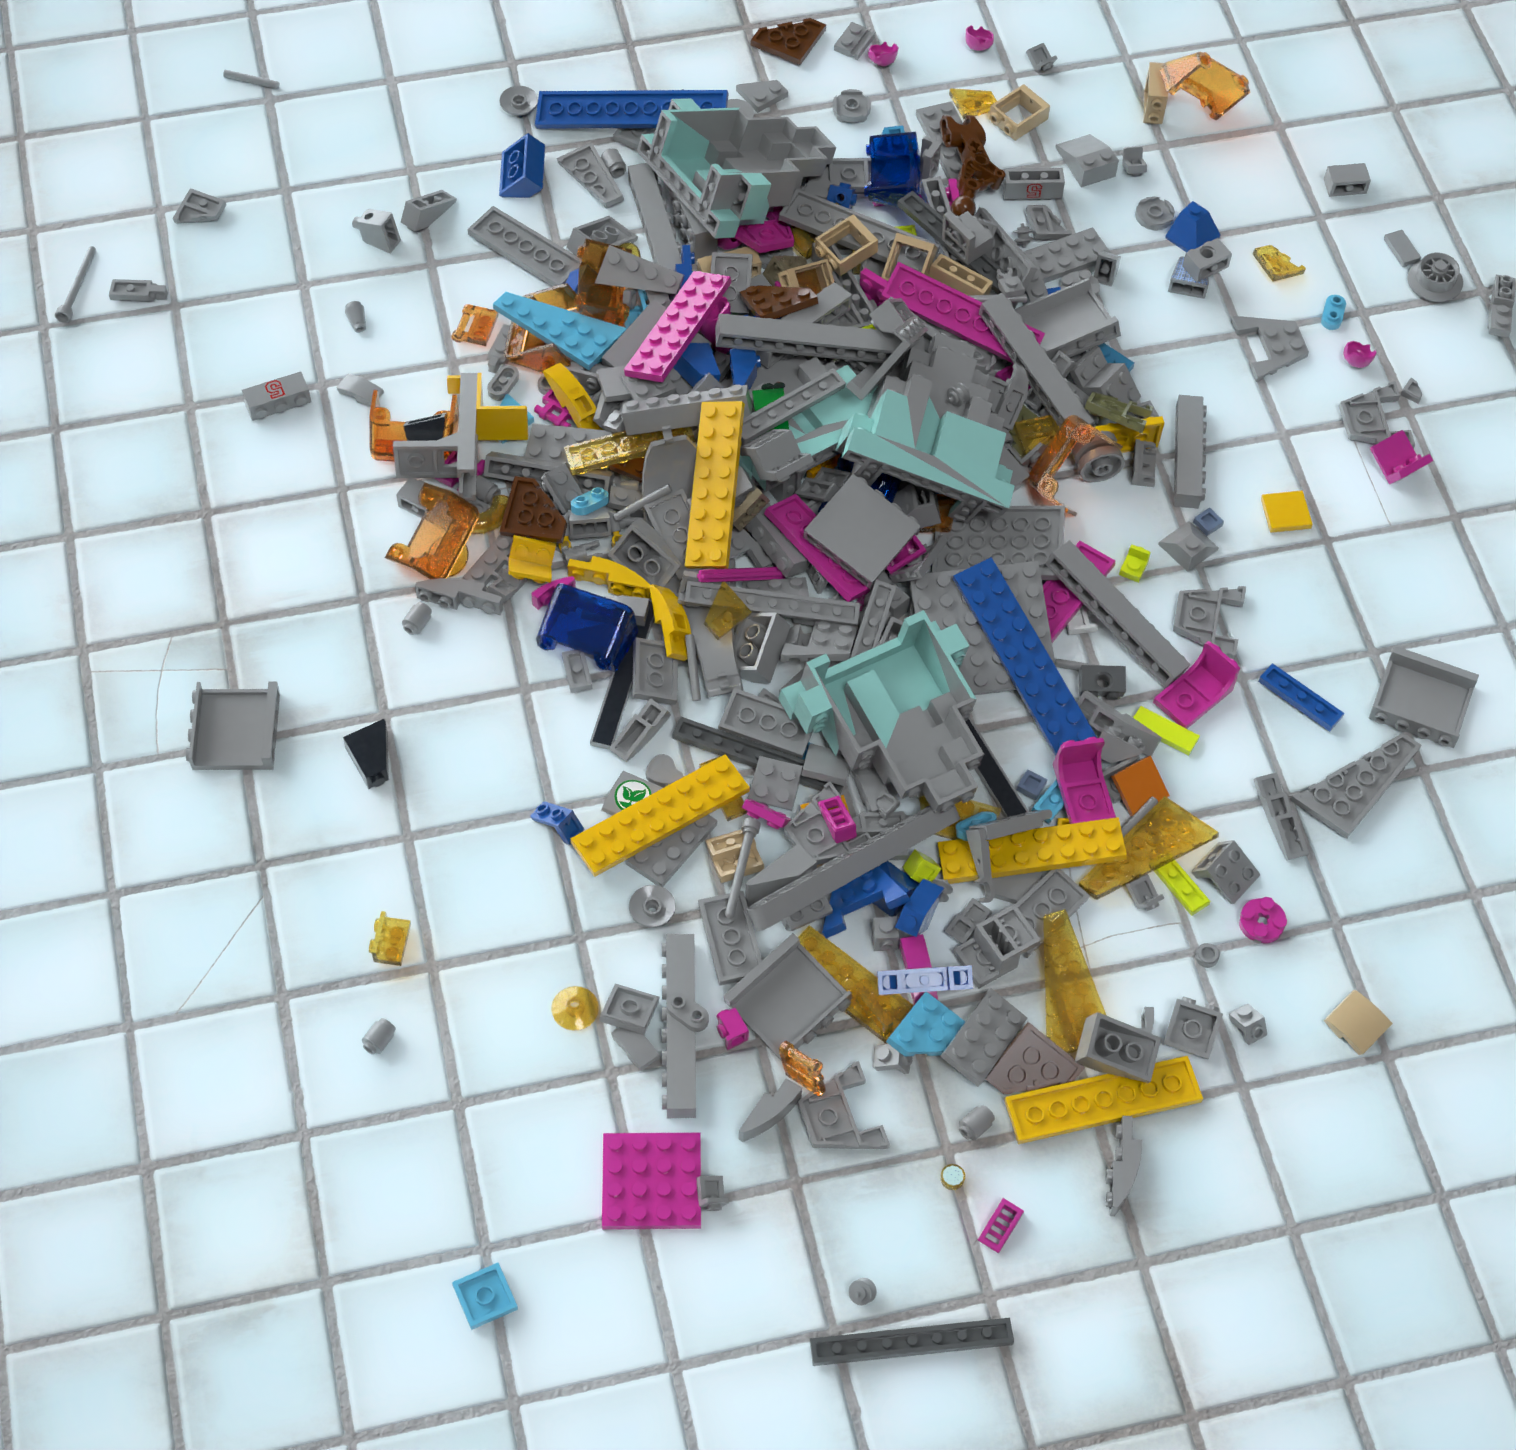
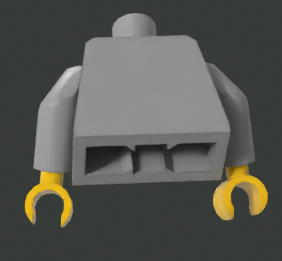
(595, 524)

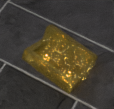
(389, 939)

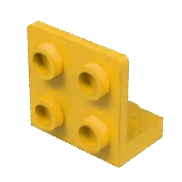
(531, 559)

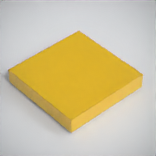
(1286, 511)

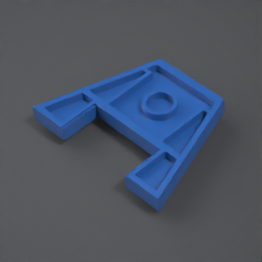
(860, 893)

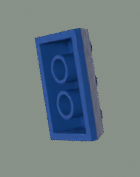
(522, 168)

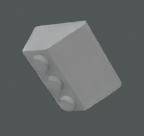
(759, 645)

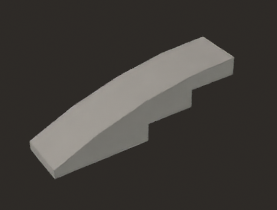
(1280, 816)

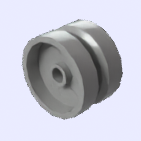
(1098, 459)

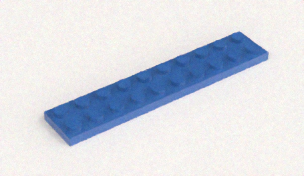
(615, 107)
(1022, 654)

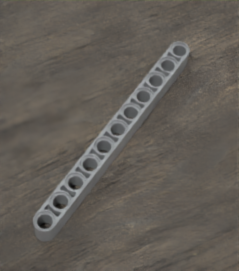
(849, 866)

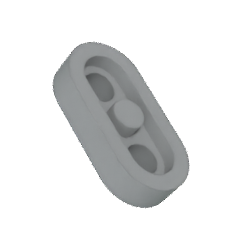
(502, 383)
(685, 1012)

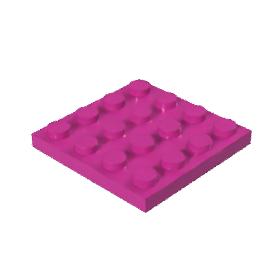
(651, 1181)

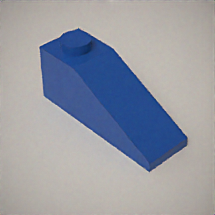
(744, 366)

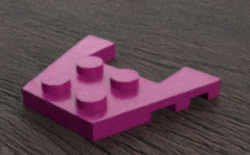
(767, 236)

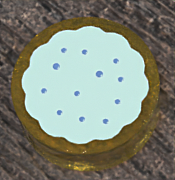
(952, 1177)

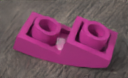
(542, 595)

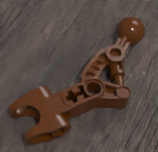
(970, 143)

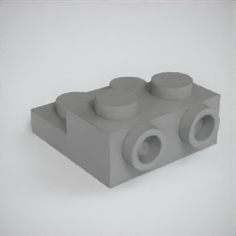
(1193, 1027)

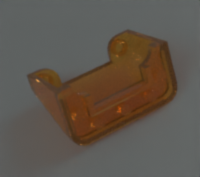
(1206, 80)
(594, 299)
(439, 534)

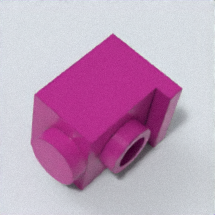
(732, 1028)

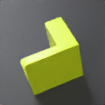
(921, 866)

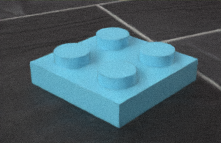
(484, 1296)

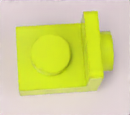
(1135, 563)

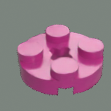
(1265, 908)

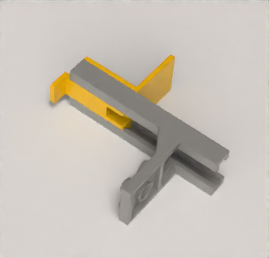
(476, 423)

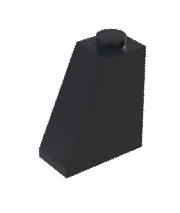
(427, 428)
(370, 753)

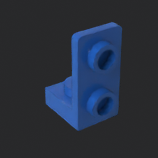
(560, 818)

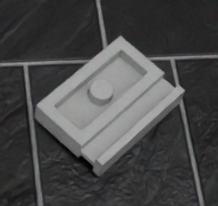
(854, 40)

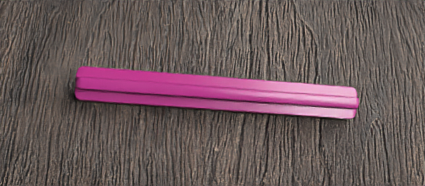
(739, 574)

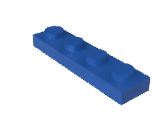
(1301, 697)

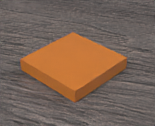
(1139, 783)

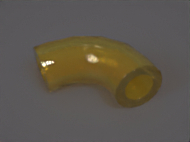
(802, 241)
(492, 517)

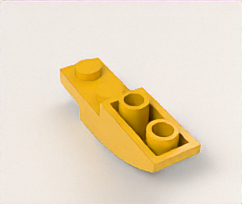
(572, 396)
(607, 572)
(673, 621)

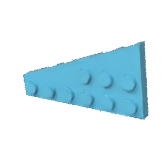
(574, 334)

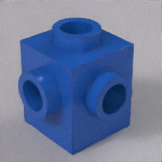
(836, 191)

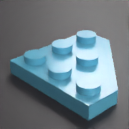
(926, 1028)

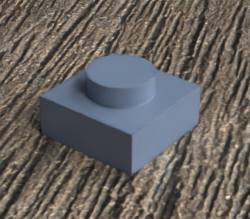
(1208, 521)
(1031, 784)

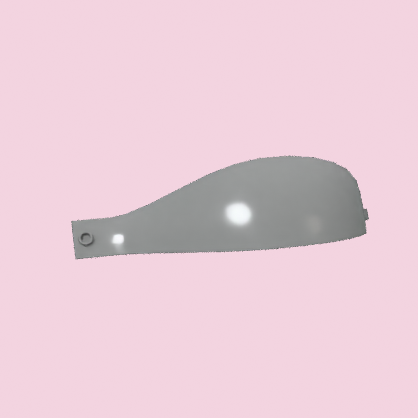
(673, 463)

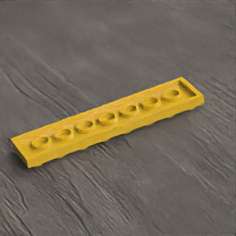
(714, 485)
(659, 815)
(1038, 850)
(1101, 1101)

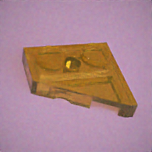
(972, 101)
(1276, 264)
(1034, 431)
(725, 612)

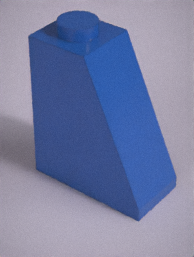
(696, 363)
(919, 911)

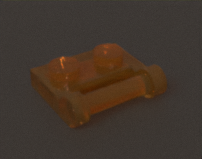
(480, 328)
(802, 1068)

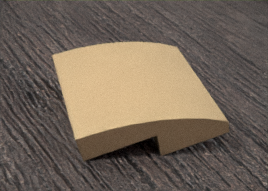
(725, 854)
(1358, 1022)

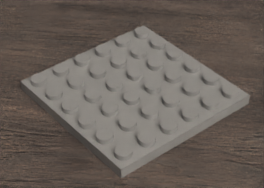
(944, 603)

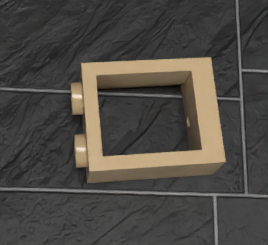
(1154, 95)
(1030, 101)
(848, 226)
(911, 242)
(823, 270)

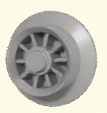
(1436, 277)

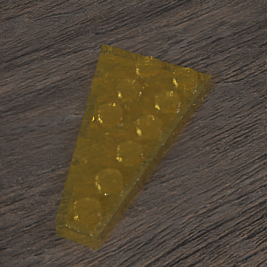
(1153, 842)
(1068, 983)

